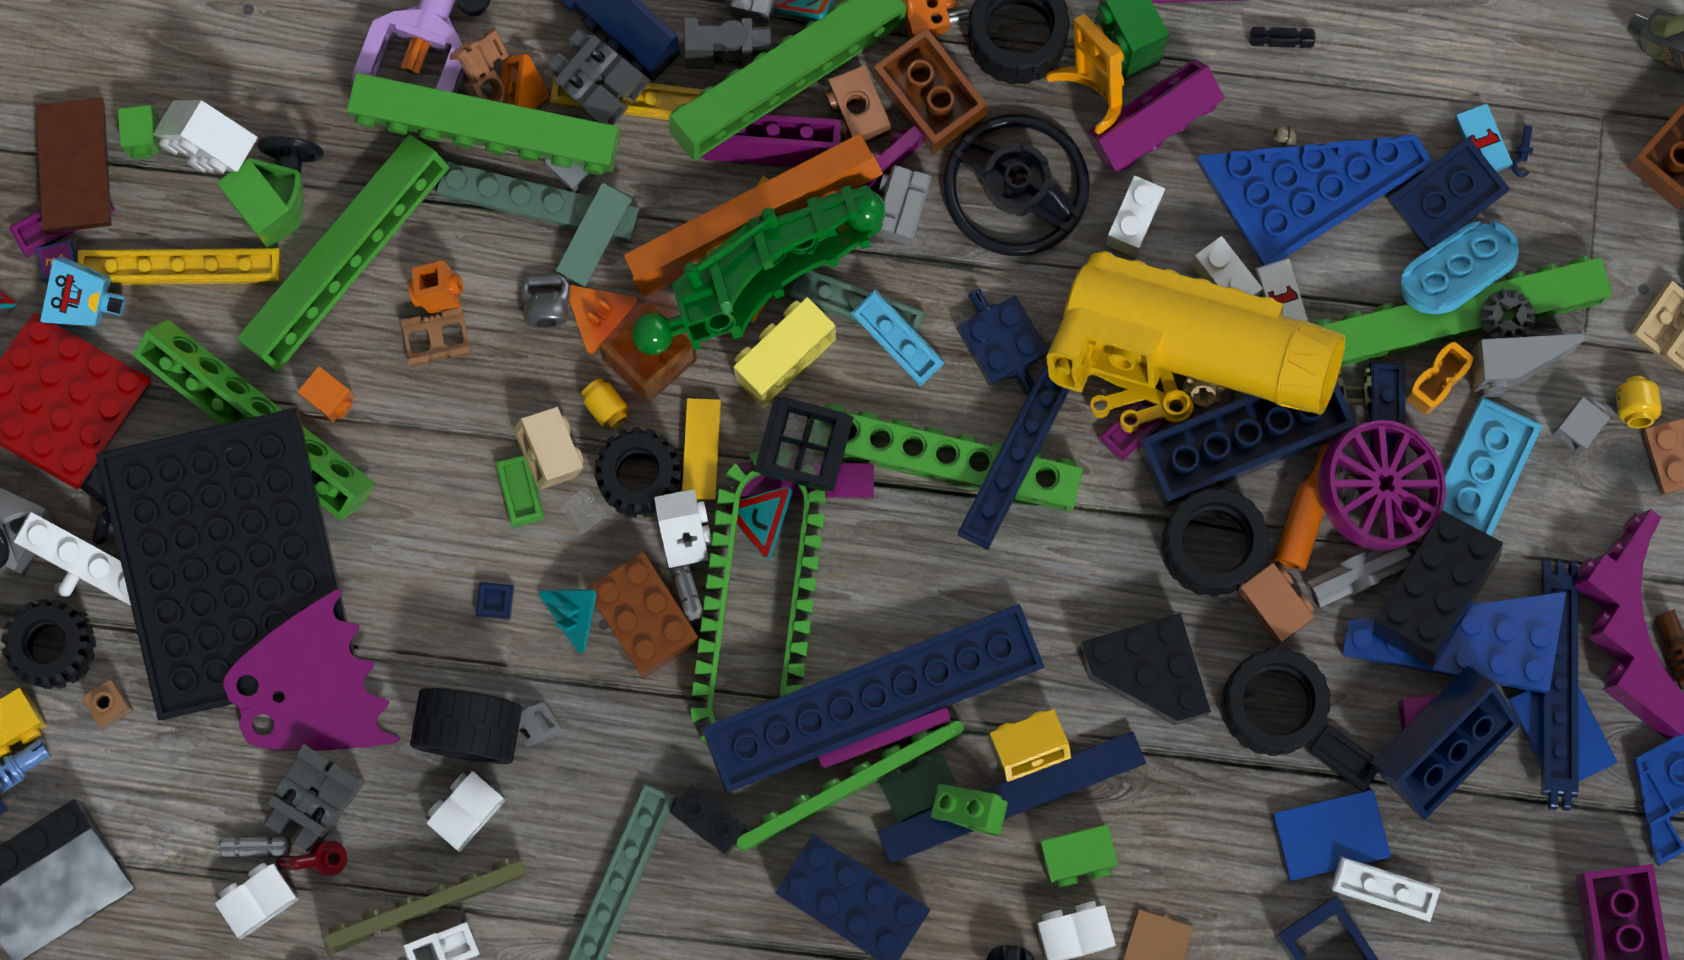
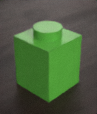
(137, 131)

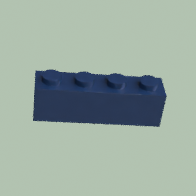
(631, 31)
(1446, 742)

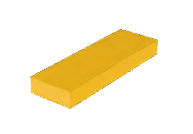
(701, 447)

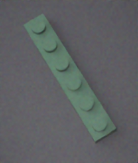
(524, 198)

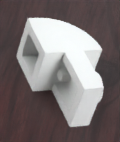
(450, 944)

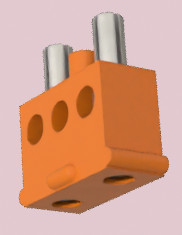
(920, 16)

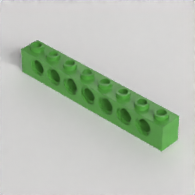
(231, 398)
(959, 472)

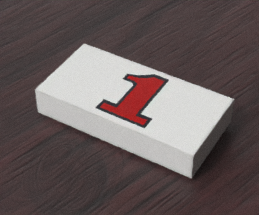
(1280, 284)

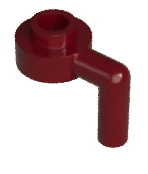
(317, 859)

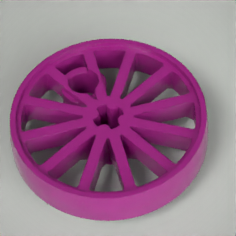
(1382, 485)

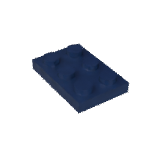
(1448, 194)

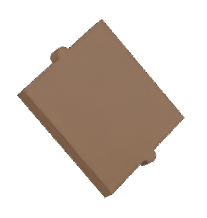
(1157, 938)

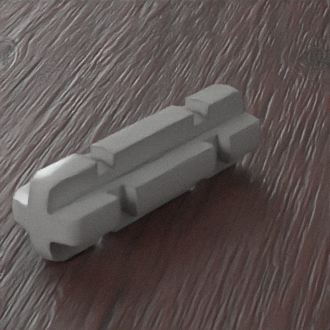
(687, 592)
(254, 847)

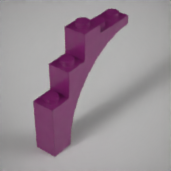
(1621, 630)

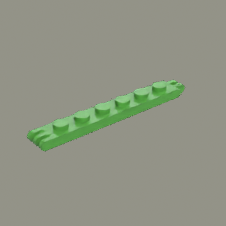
(835, 791)

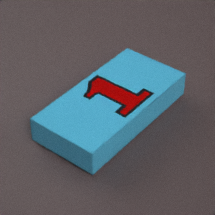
(1482, 130)

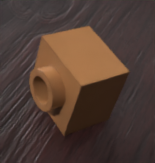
(117, 707)

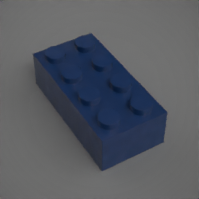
(852, 901)

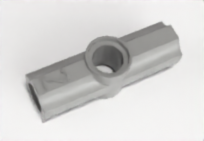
(1357, 575)

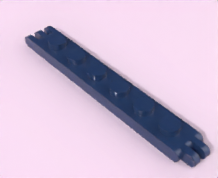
(1560, 706)

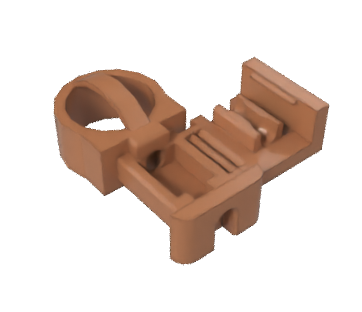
(477, 59)

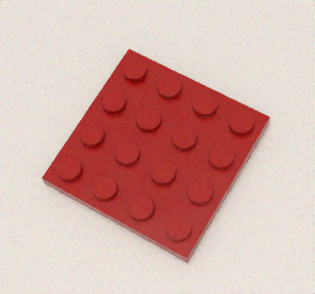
(63, 400)

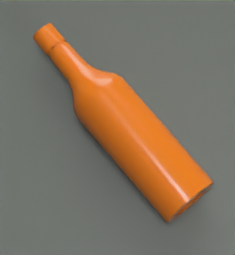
(1302, 522)

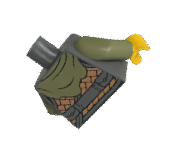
(1661, 37)

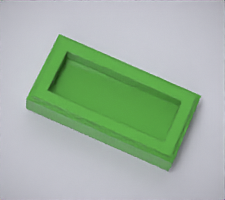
(519, 491)

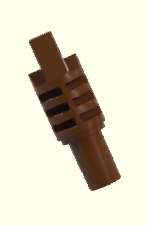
(1674, 638)

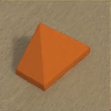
(522, 82)

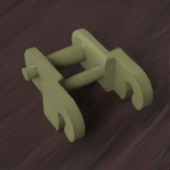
(1364, 401)

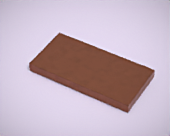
(73, 165)

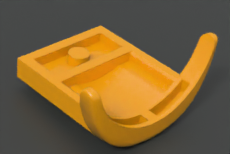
(1096, 66)

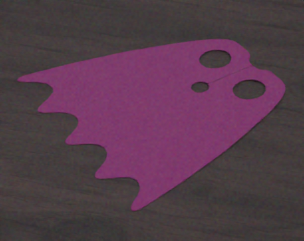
(320, 682)

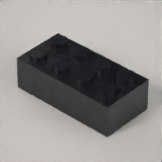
(1437, 588)

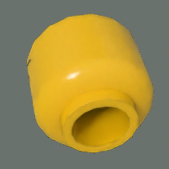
(1638, 402)

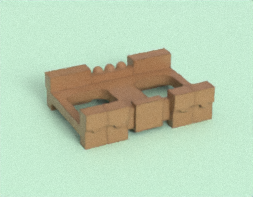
(434, 328)

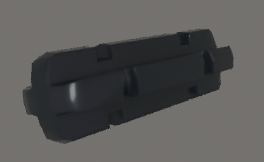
(1282, 37)

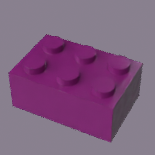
(1622, 914)

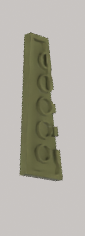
(473, 884)

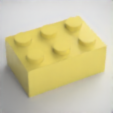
(784, 351)

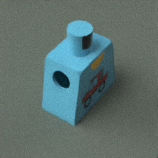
(78, 295)

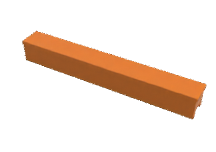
(664, 257)

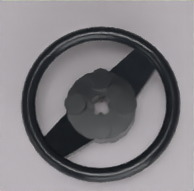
(1036, 195)

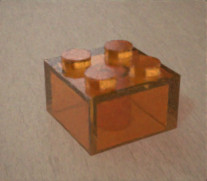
(642, 372)

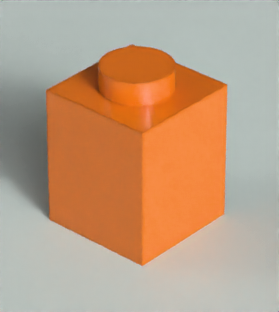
(327, 395)

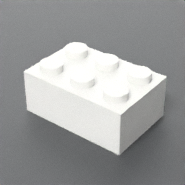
(204, 136)

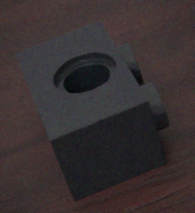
(708, 820)

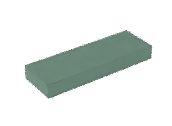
(594, 234)

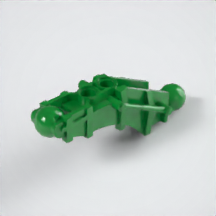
(757, 263)

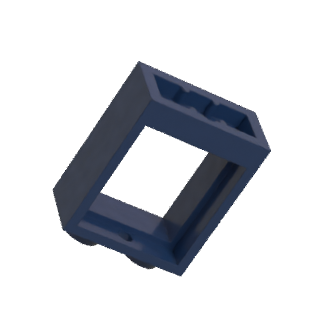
(1314, 918)

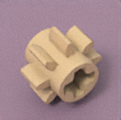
(1202, 392)

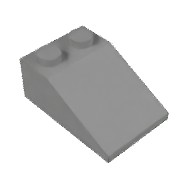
(1510, 361)

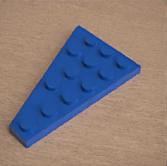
(1300, 192)

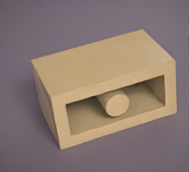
(548, 448)

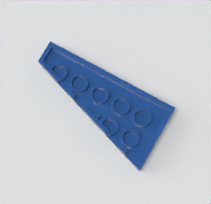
(1502, 640)

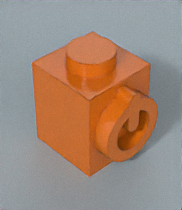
(435, 287)

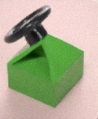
(272, 194)

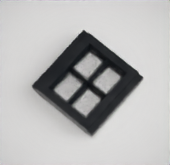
(803, 444)

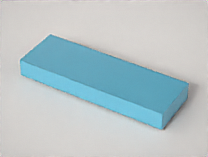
(898, 337)

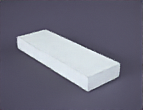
(1385, 888)

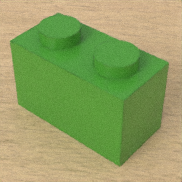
(1079, 855)

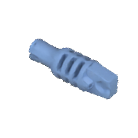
(14, 767)

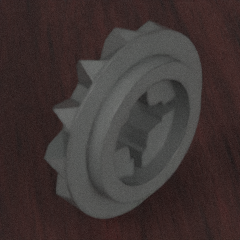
(1492, 313)

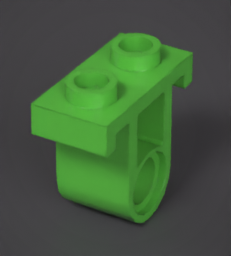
(970, 809)

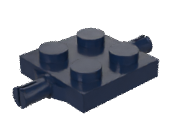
(1002, 340)

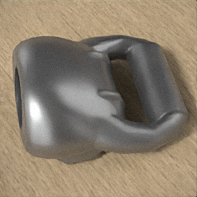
(545, 309)

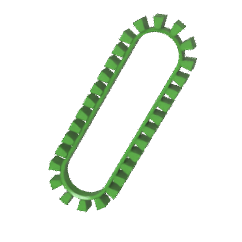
(715, 583)

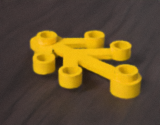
(1136, 393)

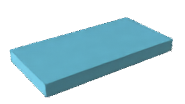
(1487, 464)

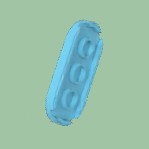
(1459, 267)

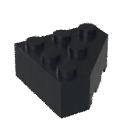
(1150, 668)

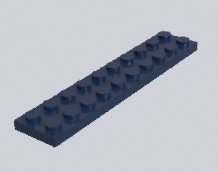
(872, 698)

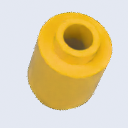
(605, 404)

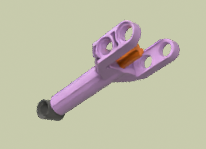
(425, 27)

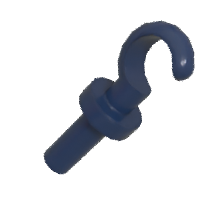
(1524, 150)

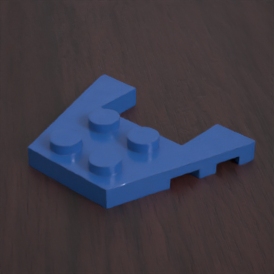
(1662, 795)

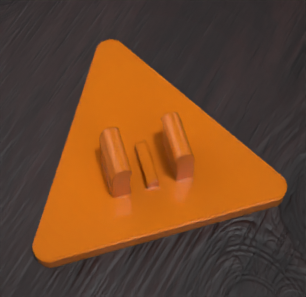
(598, 313)

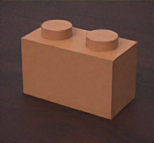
(1276, 603)

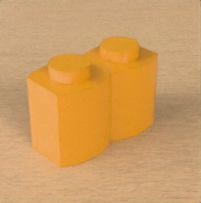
(1438, 379)

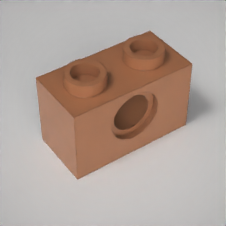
(858, 87)

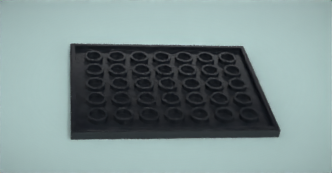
(216, 549)

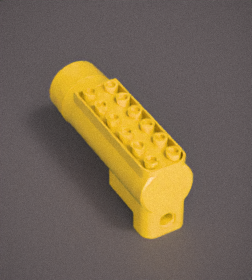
(1149, 320)

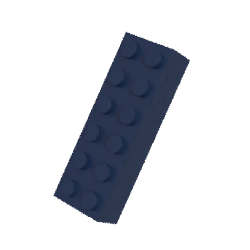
(1236, 443)

